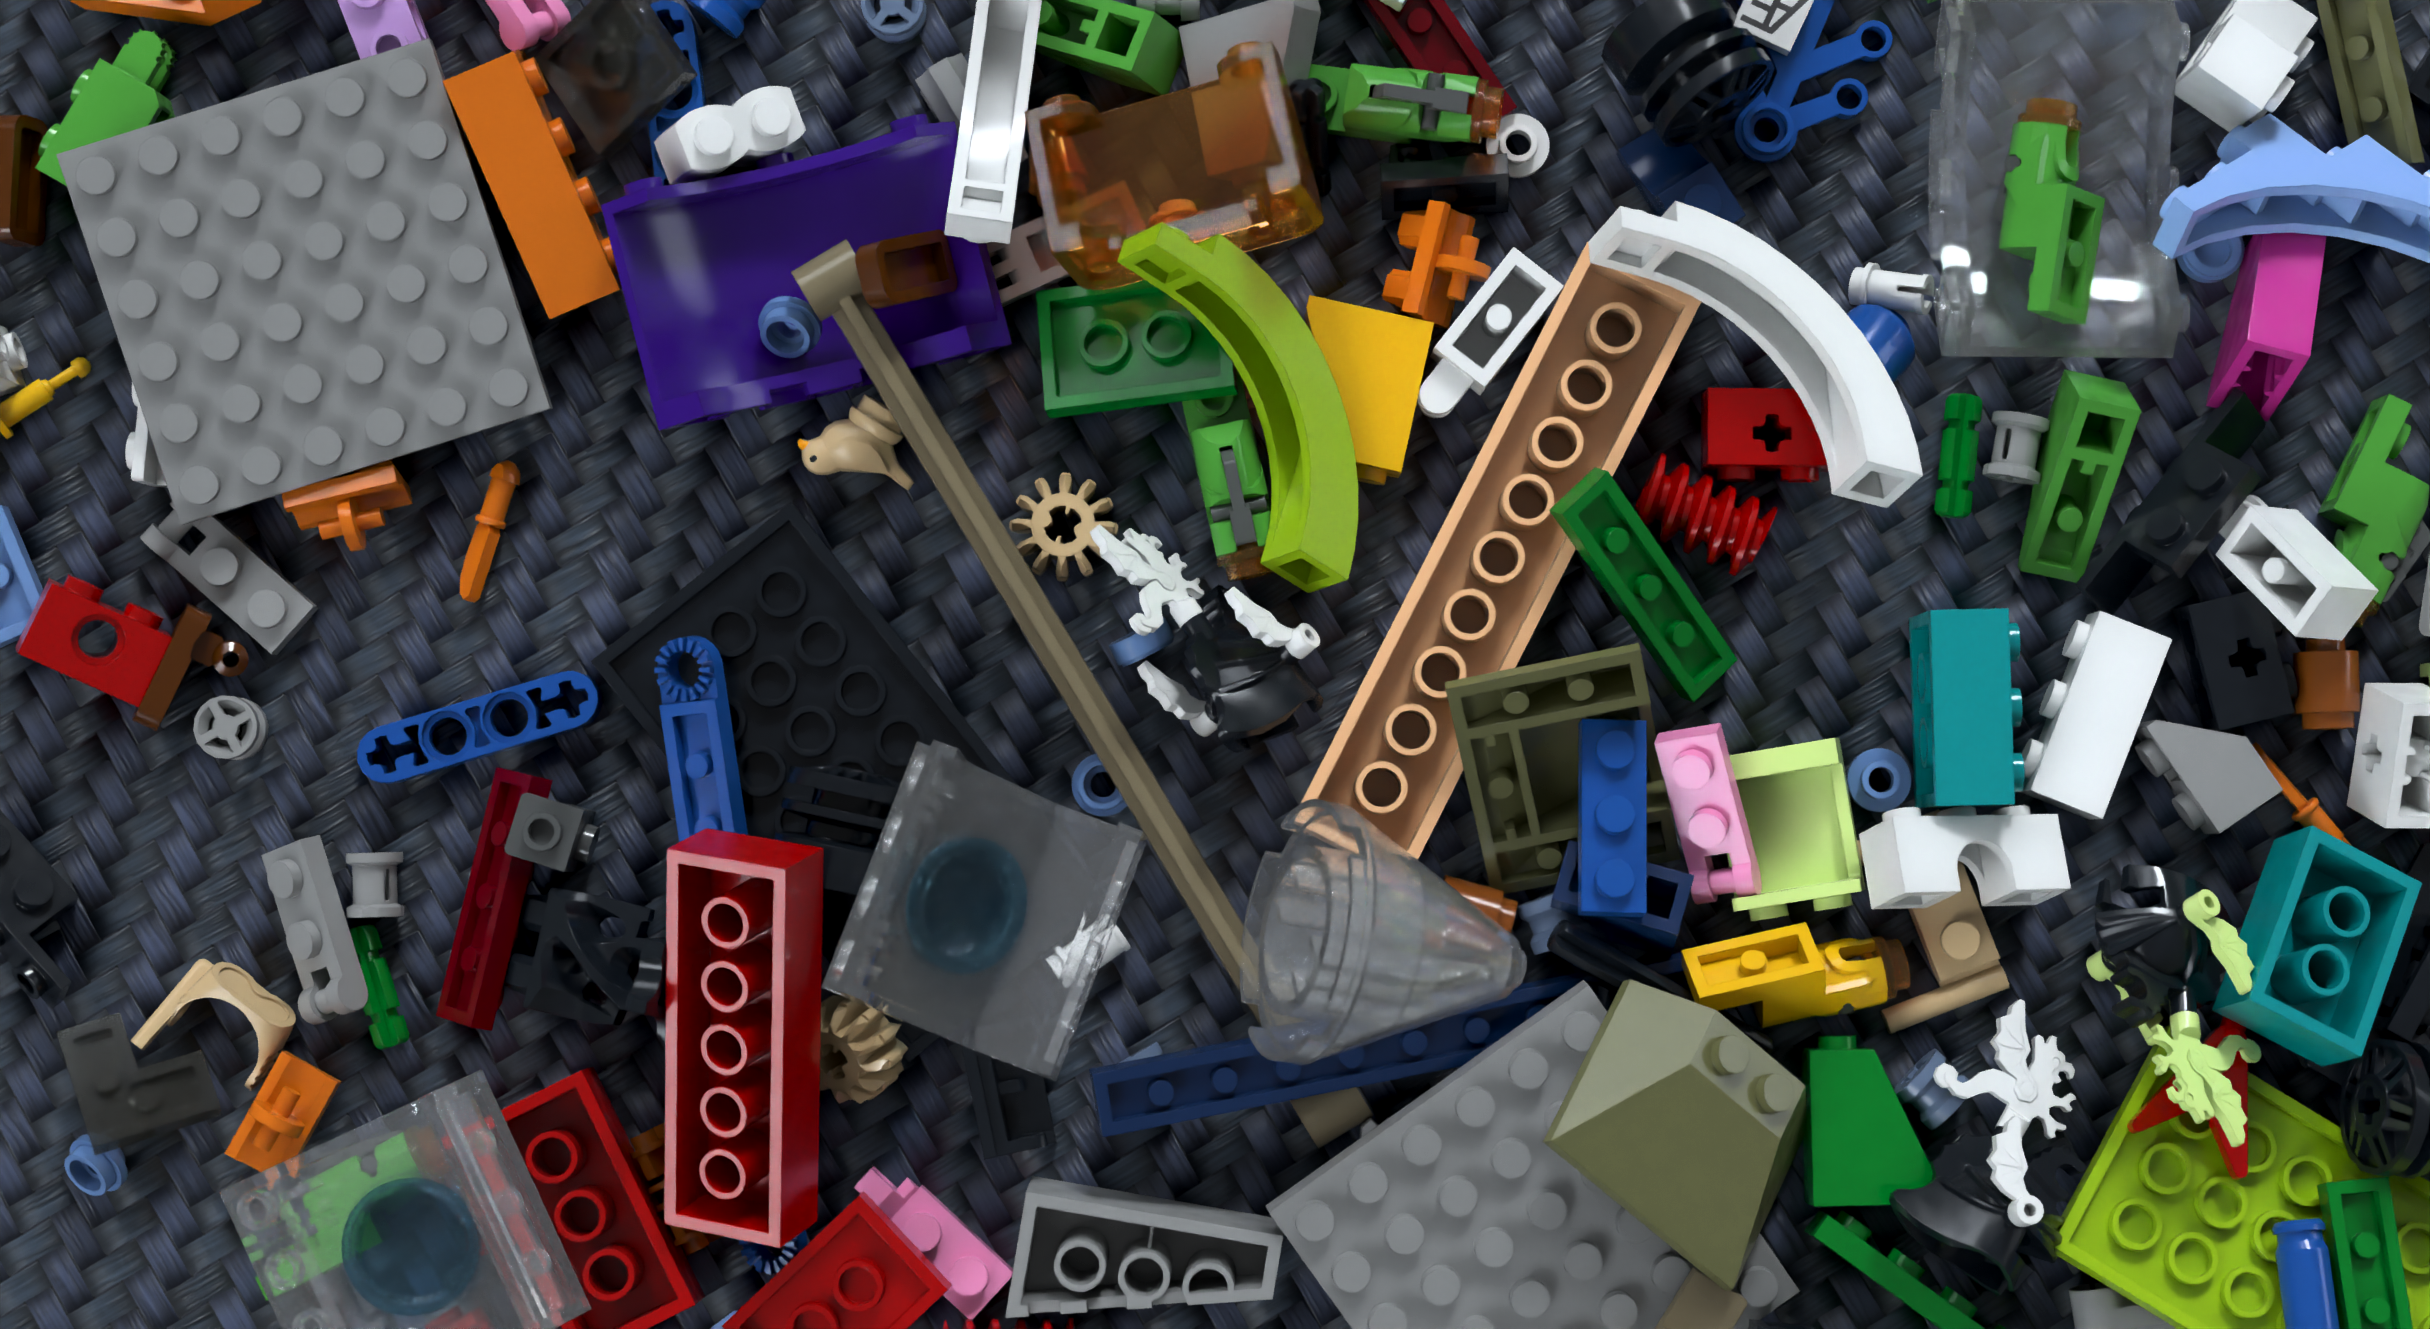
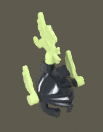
(2171, 957)

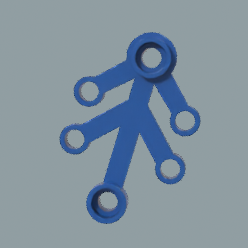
(1799, 66)

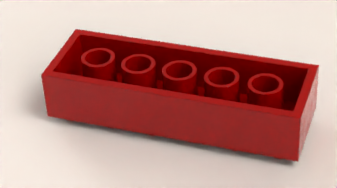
(743, 1036)

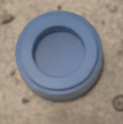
(2213, 260)
(1136, 647)

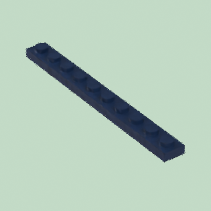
(1238, 1077)

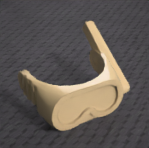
(225, 981)

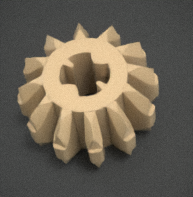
(1042, 523)
(857, 1050)

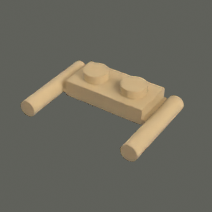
(1959, 955)

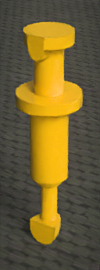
(37, 395)

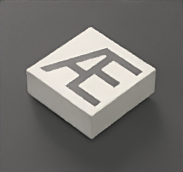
(1773, 21)

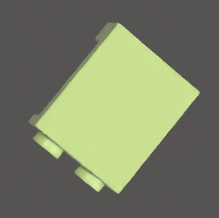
(1798, 827)

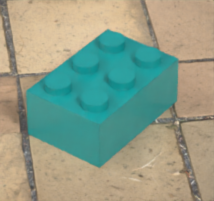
(1964, 708)
(2320, 946)

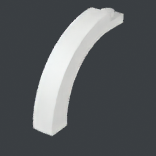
(993, 120)
(1795, 322)

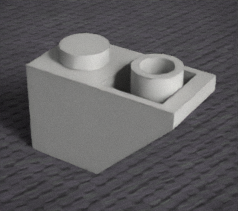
(2211, 771)

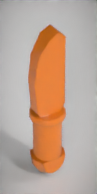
(487, 532)
(2307, 811)

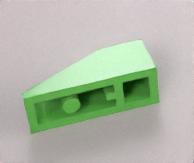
(1111, 42)
(2078, 471)

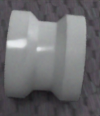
(218, 732)

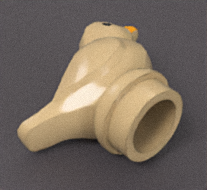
(858, 444)

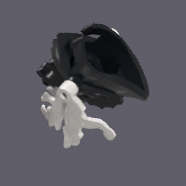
(1233, 648)
(1983, 1188)

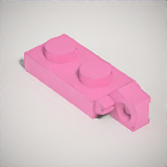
(944, 1240)

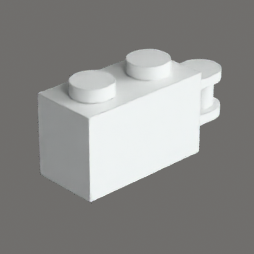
(1487, 332)
(2294, 570)

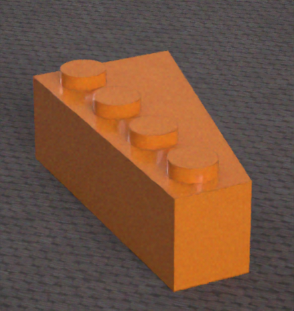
(535, 181)

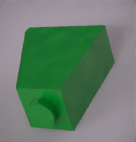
(1855, 1130)

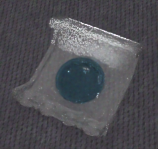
(984, 912)
(409, 1225)

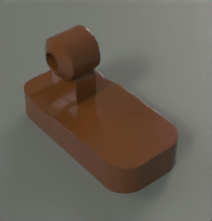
(21, 184)
(906, 269)
(188, 642)

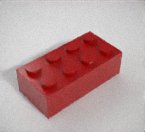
(601, 1206)

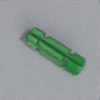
(1958, 455)
(387, 1027)

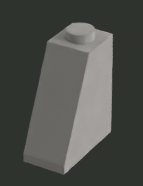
(1286, 23)

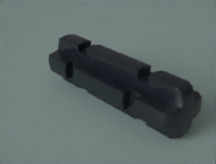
(1310, 110)

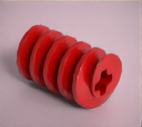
(1703, 516)

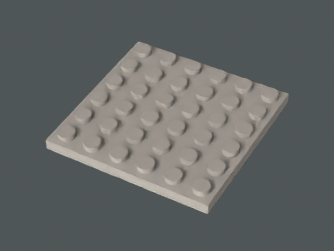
(305, 281)
(1478, 1223)

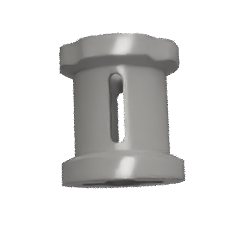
(2016, 447)
(374, 884)

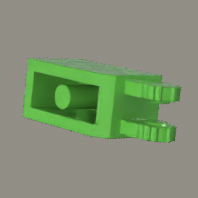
(113, 100)

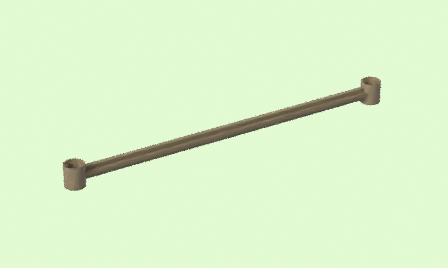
(835, 290)

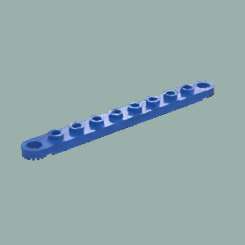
(706, 790)

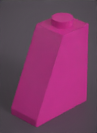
(2269, 319)

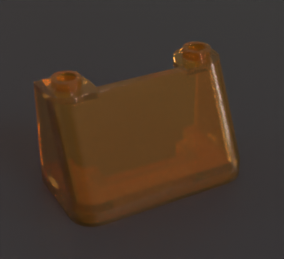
(1193, 158)

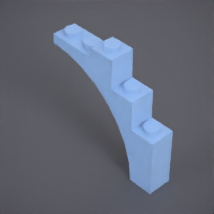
(2285, 184)

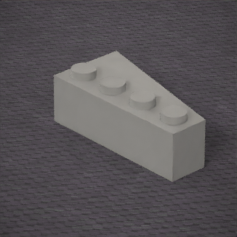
(1135, 1251)

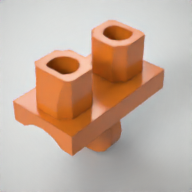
(1440, 266)
(349, 503)
(283, 1113)

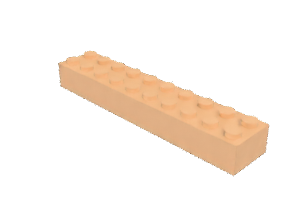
(1501, 544)

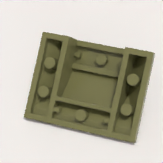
(1522, 758)
(1683, 1125)

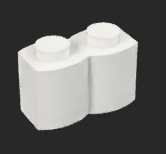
(733, 135)

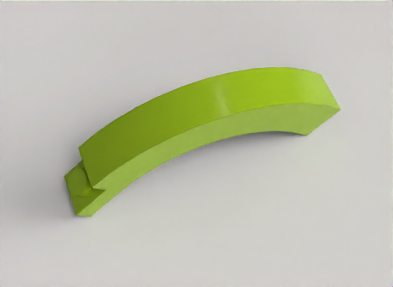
(1292, 390)

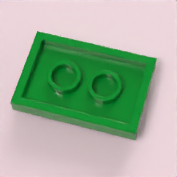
(1125, 351)

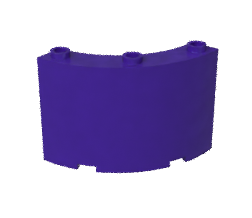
(717, 249)

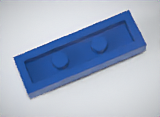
(1612, 817)

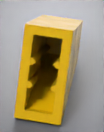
(1378, 373)

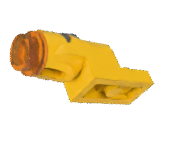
(1793, 977)

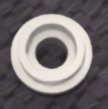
(1533, 130)

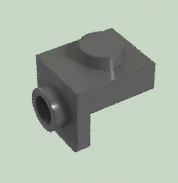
(552, 833)

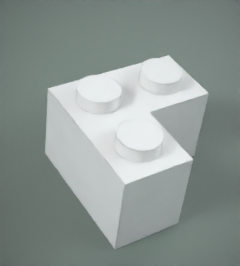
(2246, 61)

